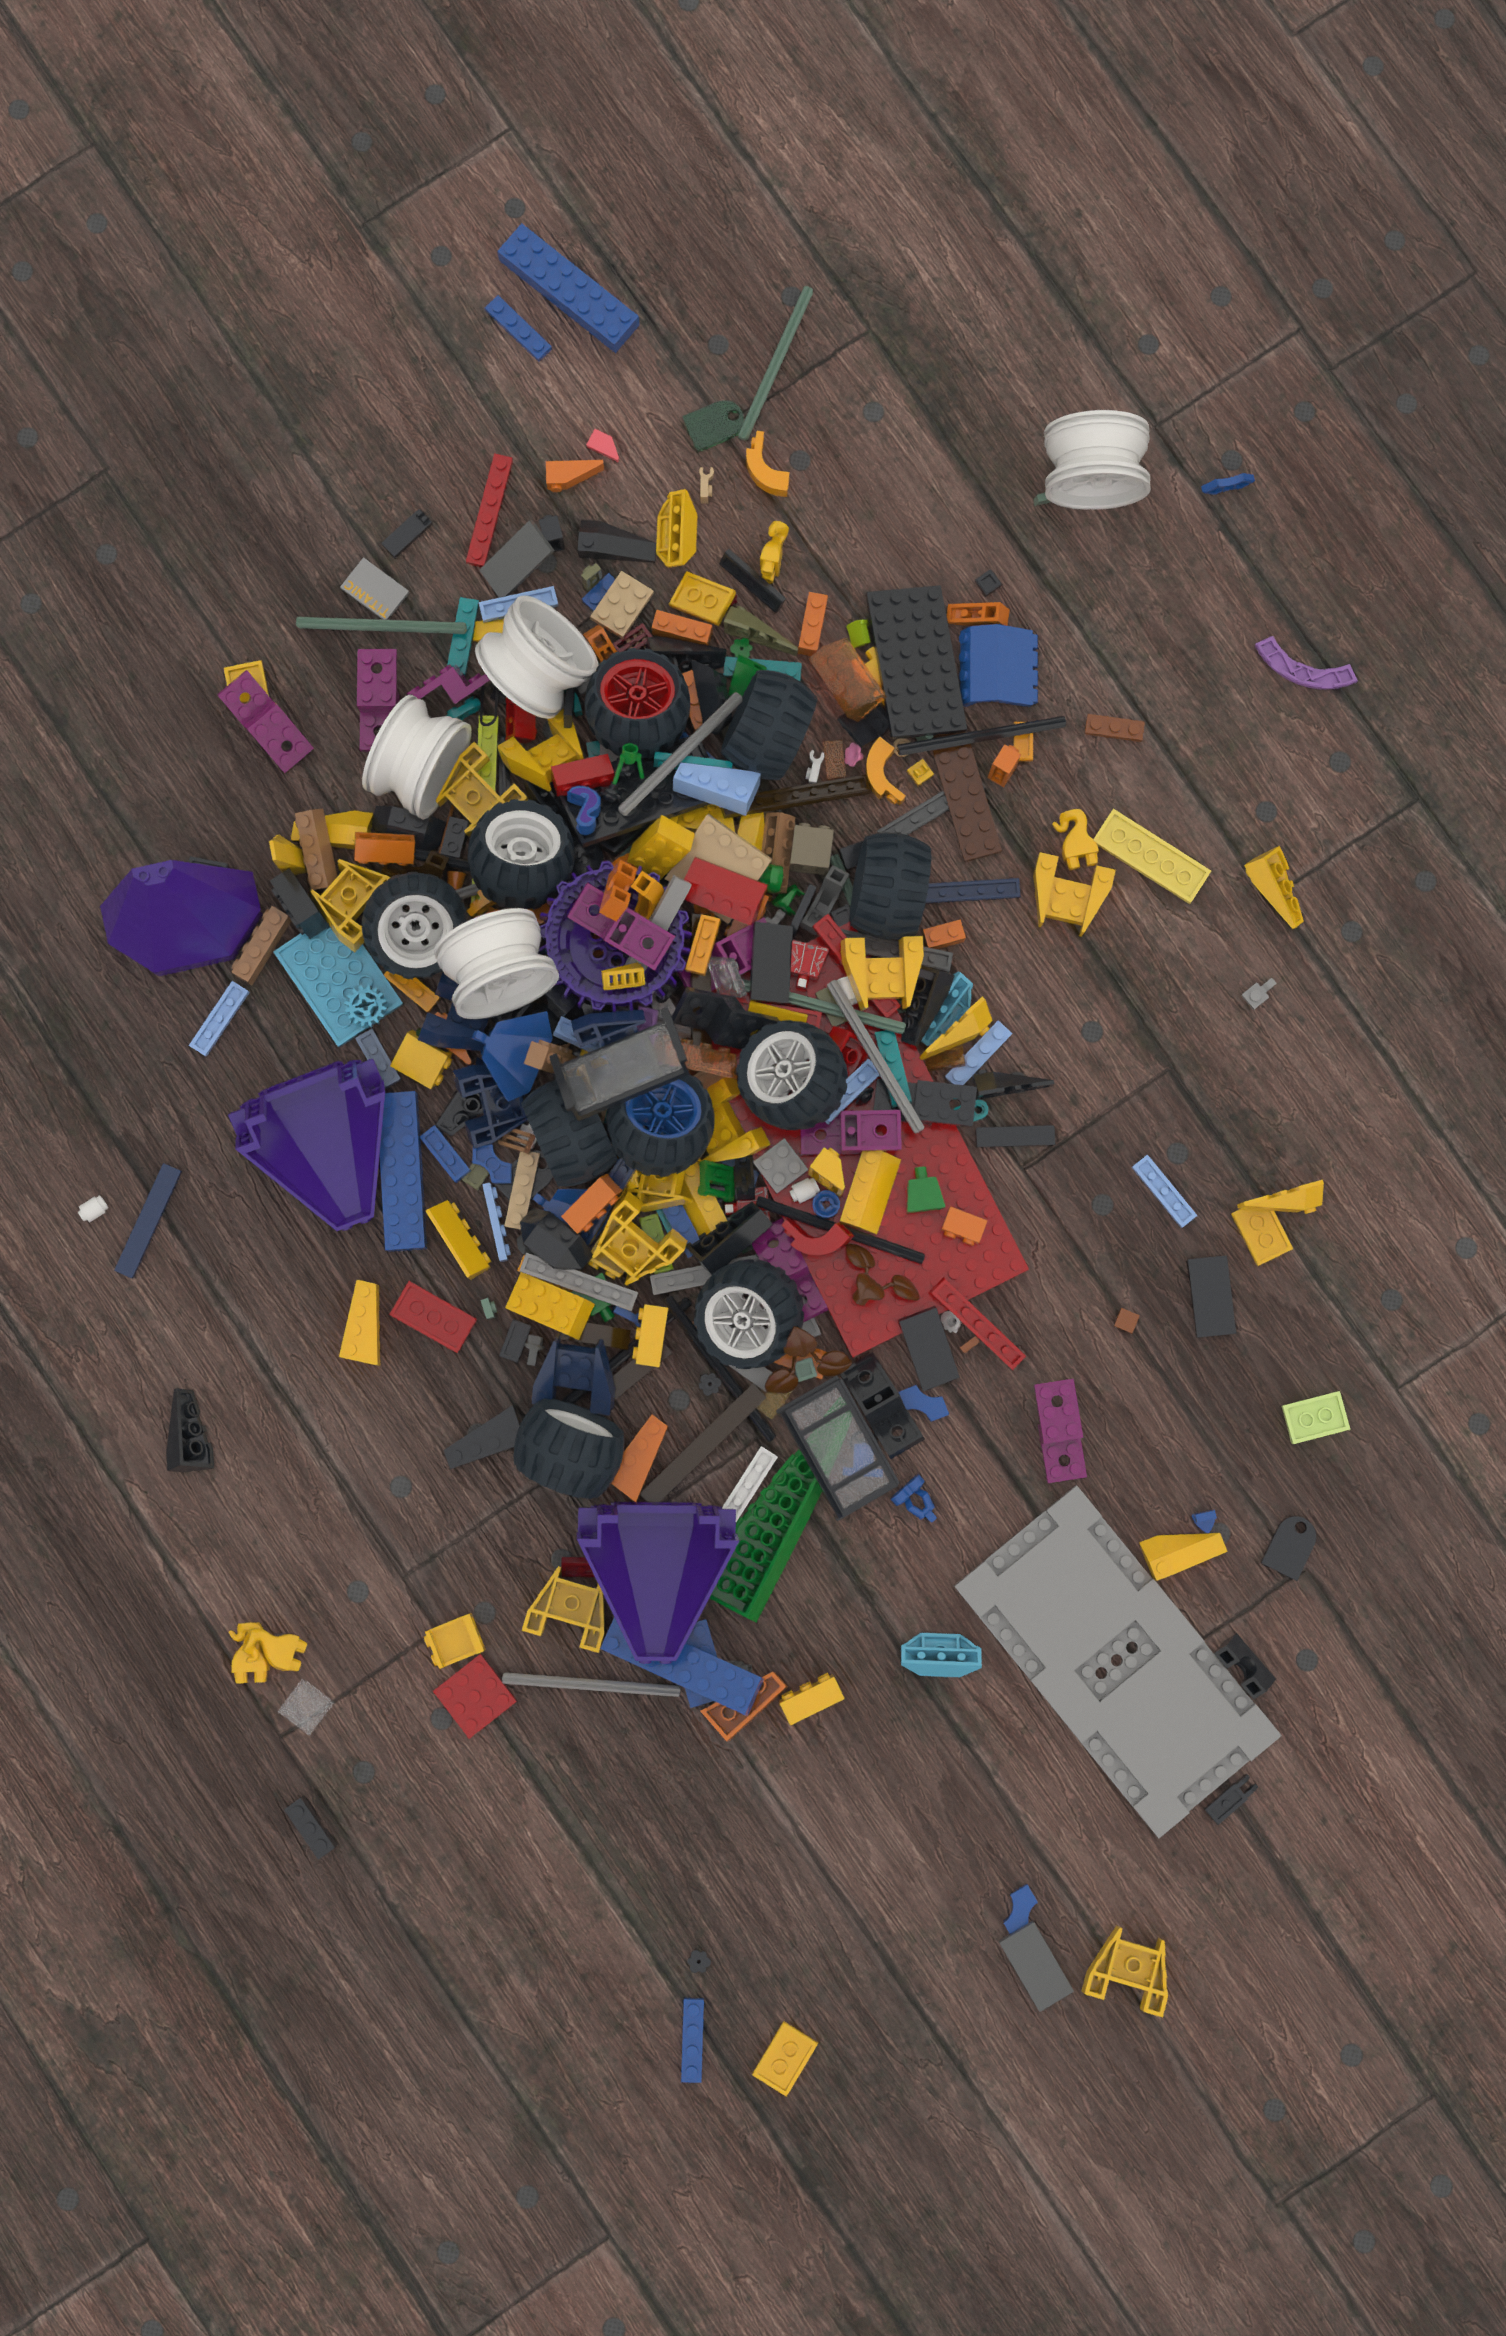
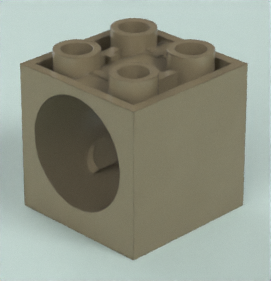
(811, 849)

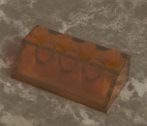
(847, 678)
(708, 1060)

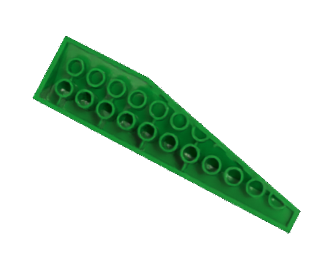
(768, 1538)

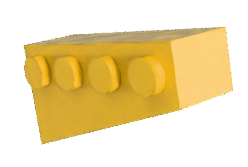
(362, 1328)

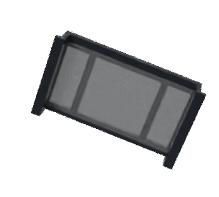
(622, 1069)
(838, 1447)

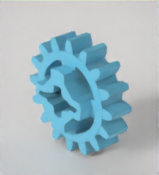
(363, 998)

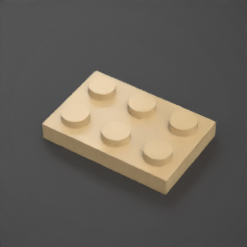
(621, 605)

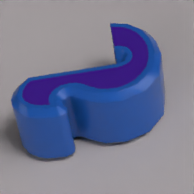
(590, 809)

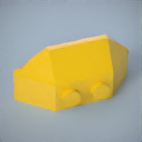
(676, 529)

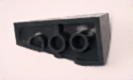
(999, 1084)
(460, 1109)

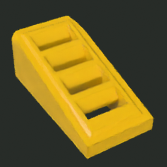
(636, 981)

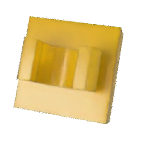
(920, 772)

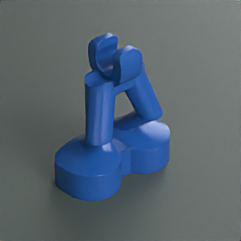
(903, 1496)

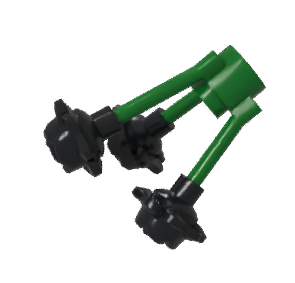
(624, 767)

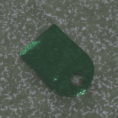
(711, 424)

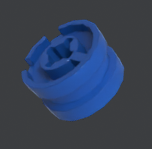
(832, 1198)

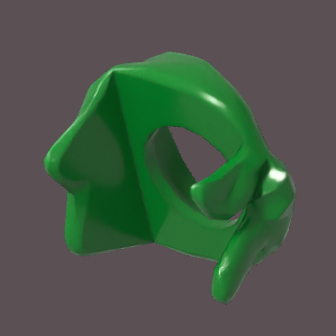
(783, 900)

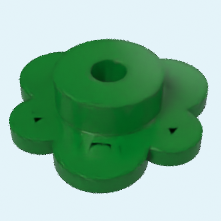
(743, 643)

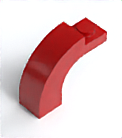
(832, 1241)

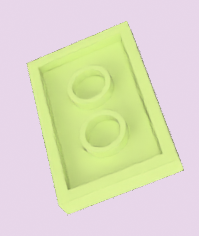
(1315, 1417)

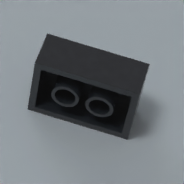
(298, 904)

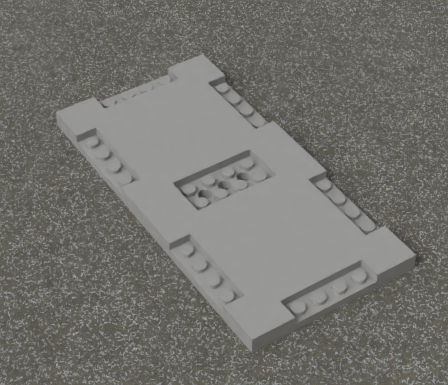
(1163, 1719)

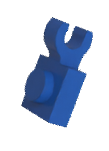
(627, 1315)

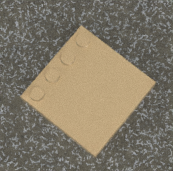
(723, 848)

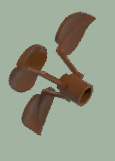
(867, 1287)
(801, 1344)

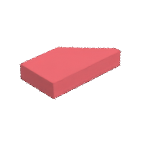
(603, 445)

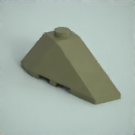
(745, 625)

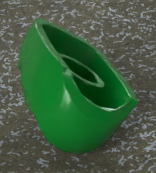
(773, 878)

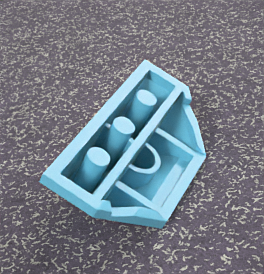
(952, 1009)
(941, 1655)

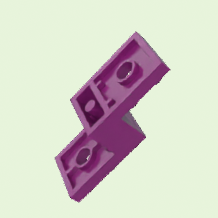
(453, 683)
(375, 692)
(265, 721)
(624, 934)
(734, 946)
(855, 1133)
(793, 1263)
(1060, 1430)

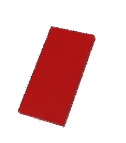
(433, 1317)

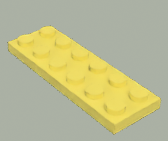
(1151, 856)

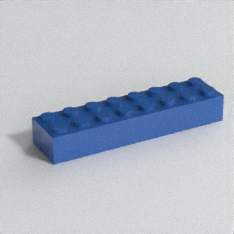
(568, 288)
(402, 1174)
(696, 1672)

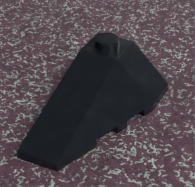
(608, 542)
(684, 652)
(929, 995)
(187, 1441)

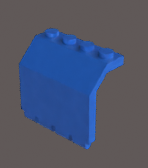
(998, 665)

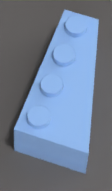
(718, 785)

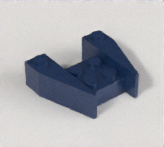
(606, 1026)
(455, 1030)
(499, 1115)
(577, 1369)

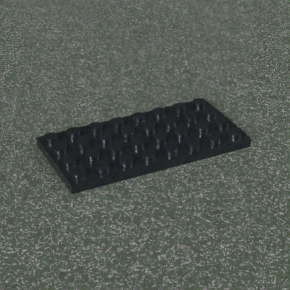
(916, 662)
(660, 802)

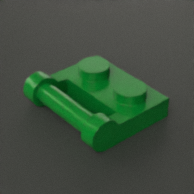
(716, 1174)

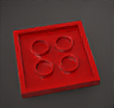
(475, 1696)

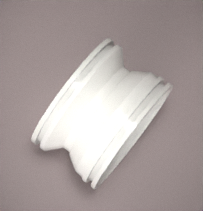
(1097, 459)
(536, 657)
(414, 755)
(496, 963)

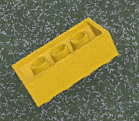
(828, 1171)
(870, 1191)
(704, 1210)
(458, 1239)

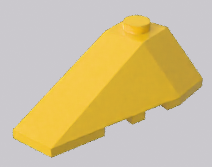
(1175, 1553)

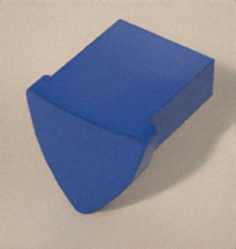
(1205, 1520)

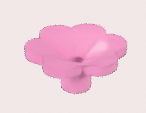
(853, 754)

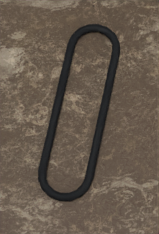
(481, 707)

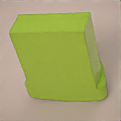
(859, 633)

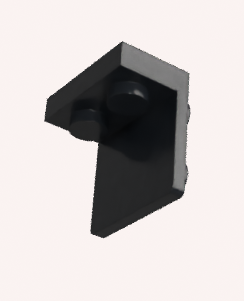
(868, 728)

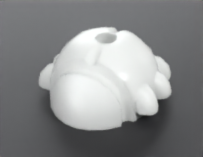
(949, 1322)

